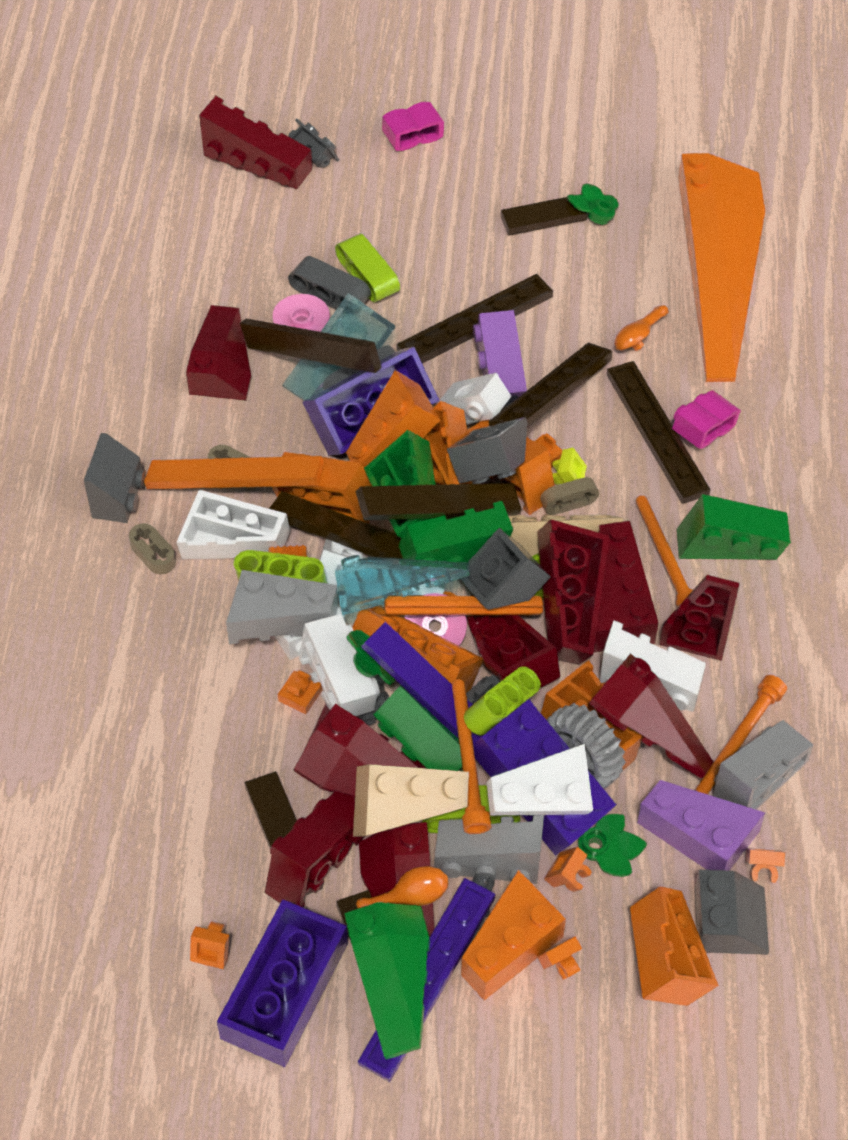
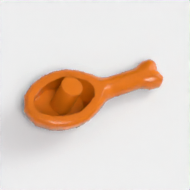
(635, 332)
(416, 887)

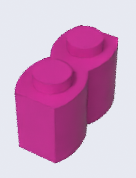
(413, 126)
(705, 419)

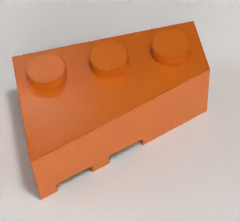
(398, 409)
(443, 435)
(531, 476)
(335, 486)
(580, 689)
(511, 937)
(669, 949)

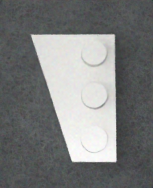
(544, 787)

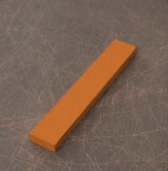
(234, 472)

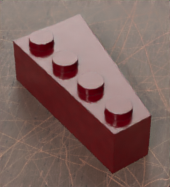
(252, 145)
(625, 588)
(574, 591)
(311, 848)

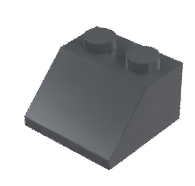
(490, 451)
(113, 480)
(504, 572)
(730, 913)

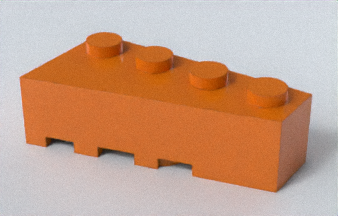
(445, 656)

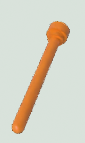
(664, 549)
(770, 691)
(476, 818)

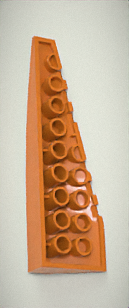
(723, 236)

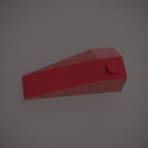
(220, 357)
(703, 619)
(511, 643)
(640, 701)
(340, 747)
(390, 855)

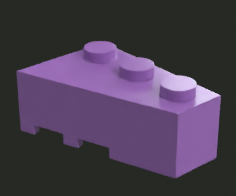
(500, 349)
(699, 824)

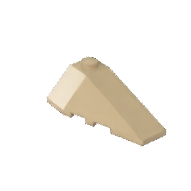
(526, 528)

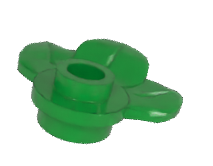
(592, 200)
(363, 661)
(616, 845)

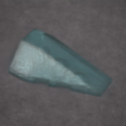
(349, 320)
(372, 579)

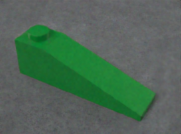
(392, 959)

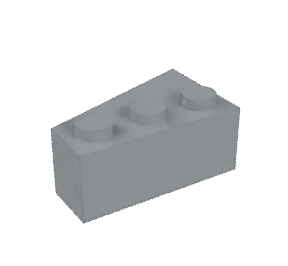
(277, 606)
(762, 766)
(493, 853)

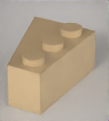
(403, 795)

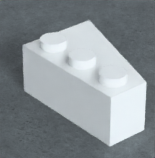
(225, 527)
(331, 659)
(676, 670)

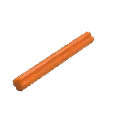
(456, 606)

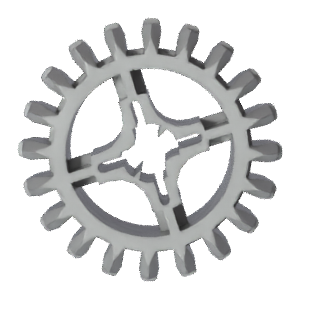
(602, 748)

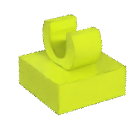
(568, 467)

